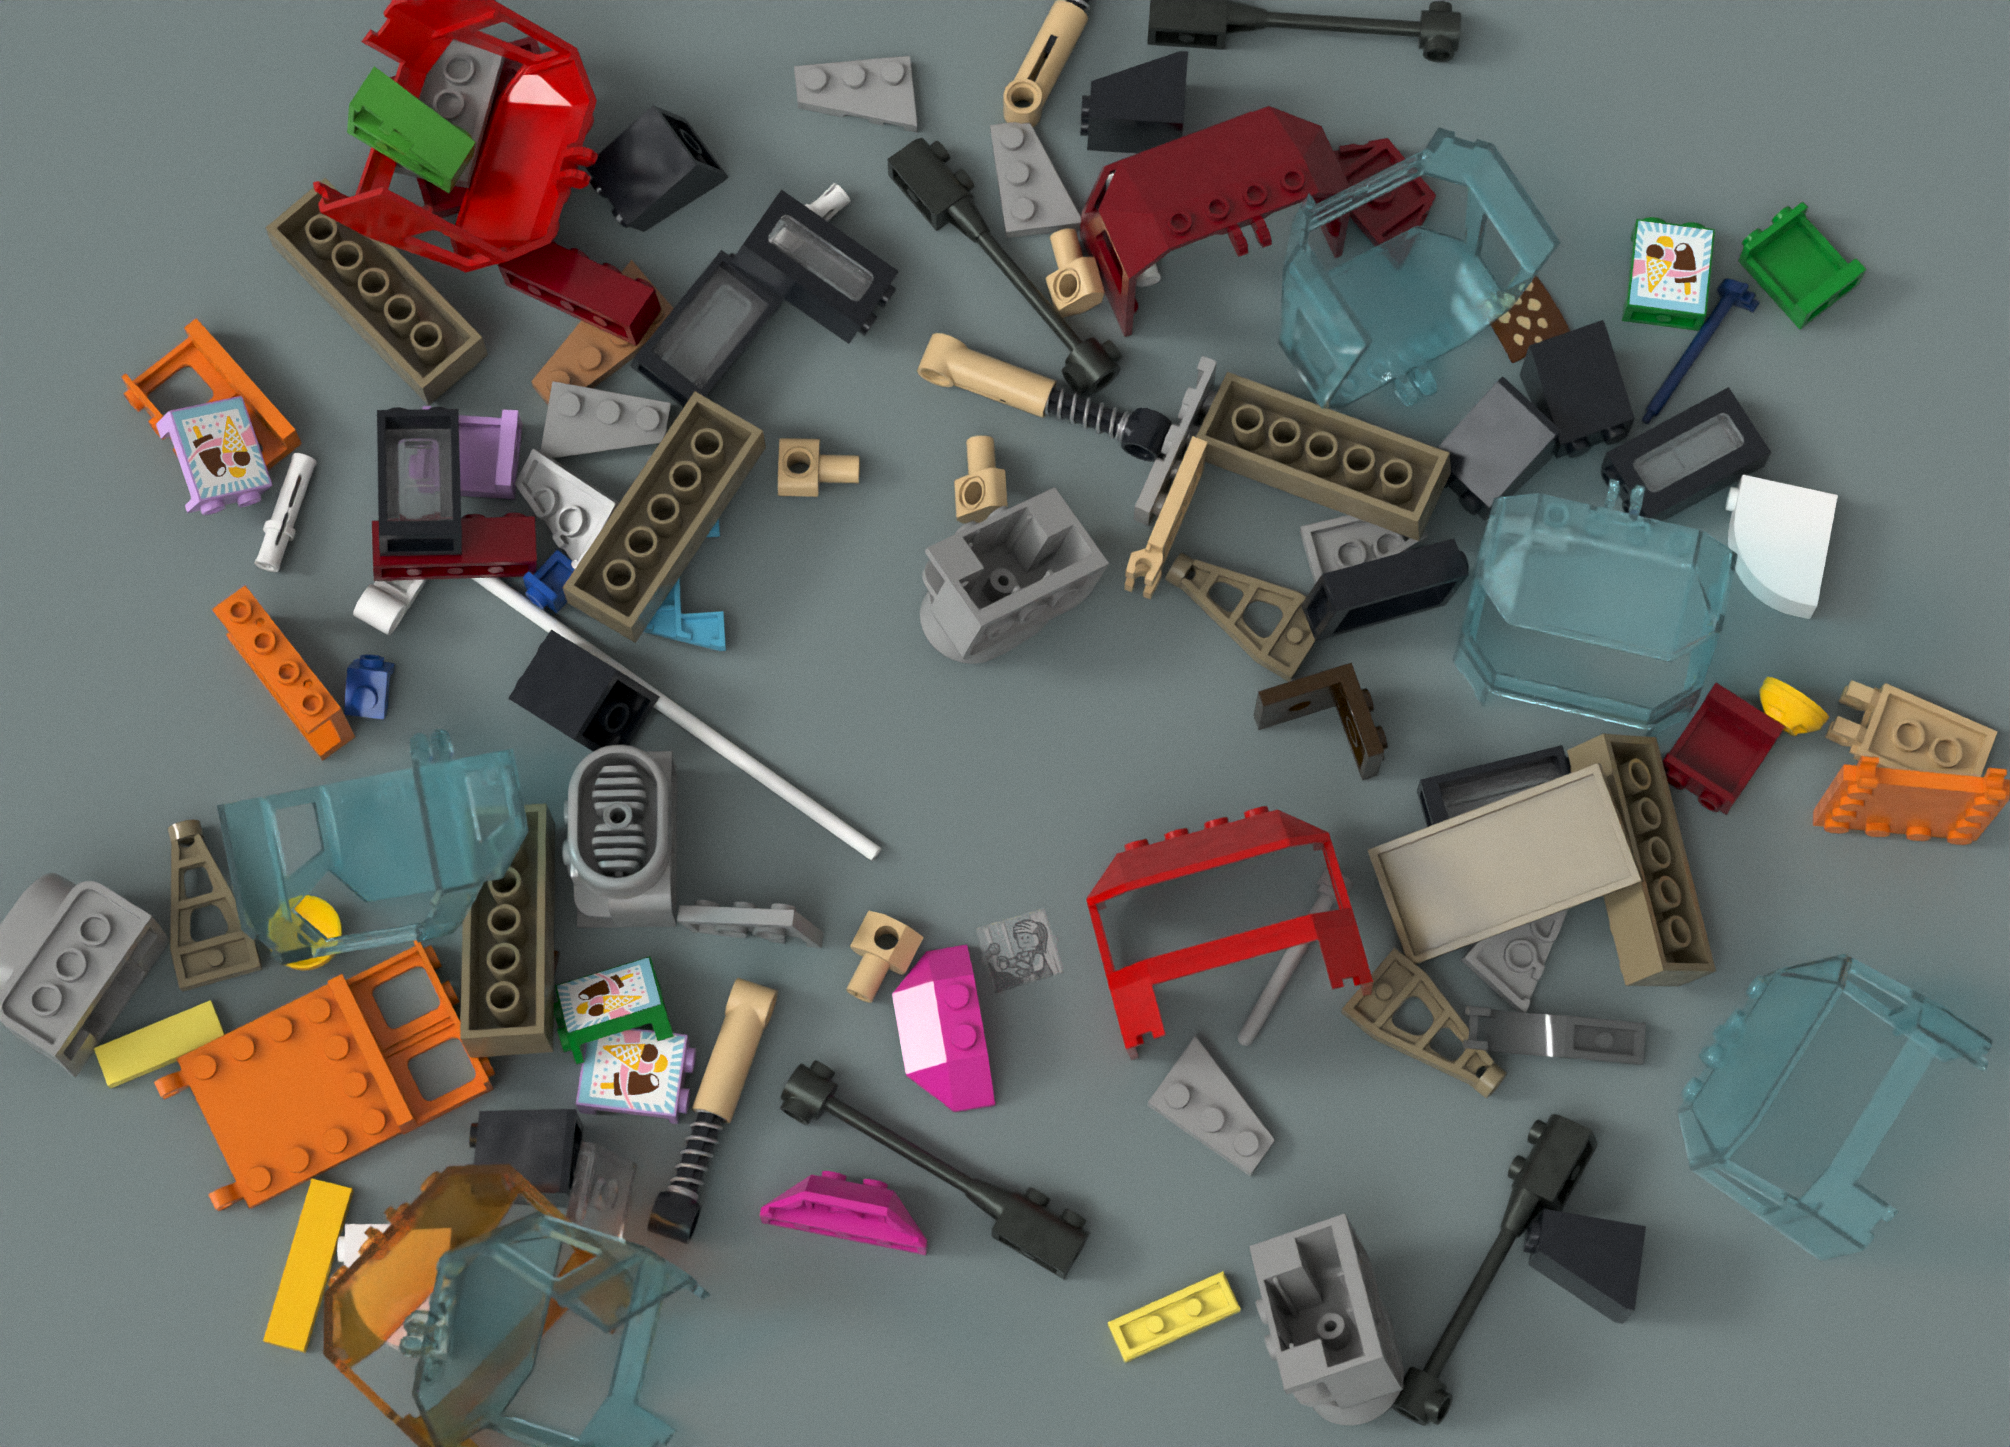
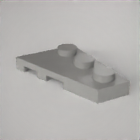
(1028, 184)
(600, 420)
(565, 502)
(736, 921)

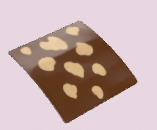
(1529, 321)

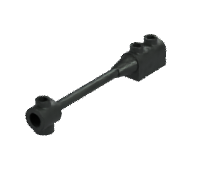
(1208, 21)
(946, 198)
(1539, 1183)
(1020, 1218)

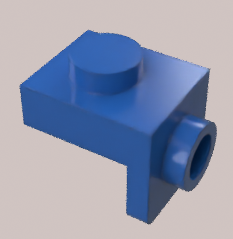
(547, 584)
(368, 687)

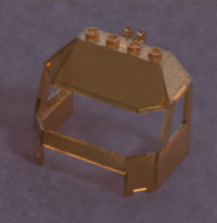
(400, 1264)

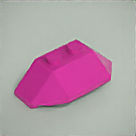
(944, 1030)
(846, 1211)

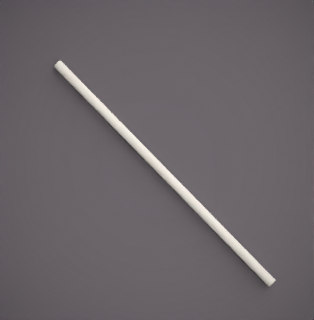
(693, 724)

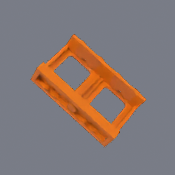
(225, 380)
(284, 673)
(391, 1049)

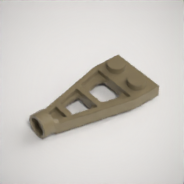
(1290, 640)
(215, 957)
(1392, 985)

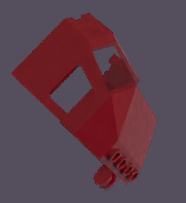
(1203, 189)

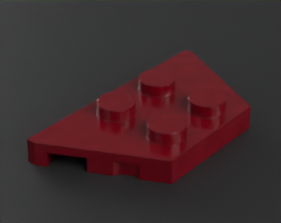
(1393, 211)

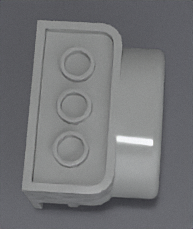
(1007, 578)
(623, 838)
(72, 965)
(1328, 1322)

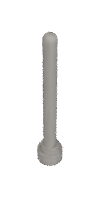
(1287, 965)

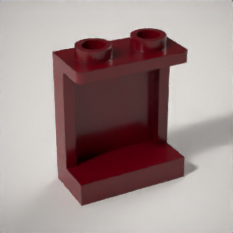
(1721, 749)

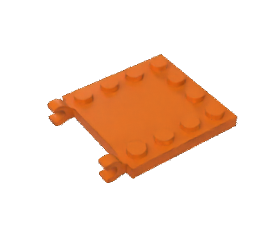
(1911, 802)
(285, 1098)

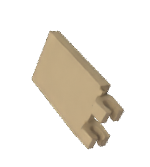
(1151, 560)
(1910, 732)

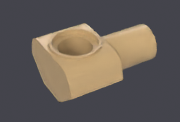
(1077, 281)
(821, 467)
(984, 485)
(878, 961)

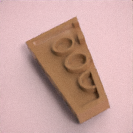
(593, 354)

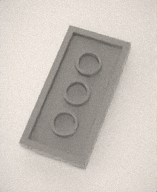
(462, 92)

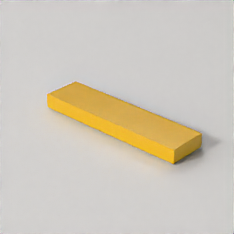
(308, 1266)

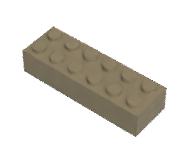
(379, 297)
(1324, 456)
(664, 517)
(1659, 919)
(511, 952)

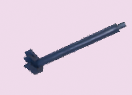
(1731, 294)

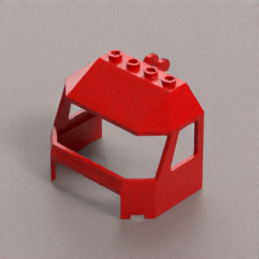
(525, 154)
(1207, 849)

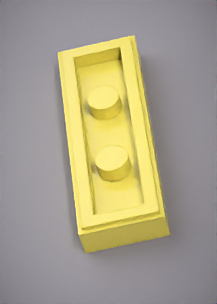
(158, 1044)
(1174, 1317)

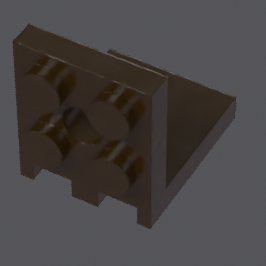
(1325, 690)

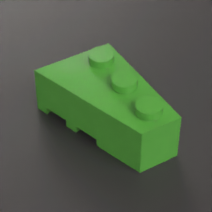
(409, 131)

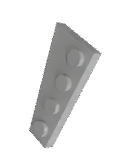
(1177, 439)

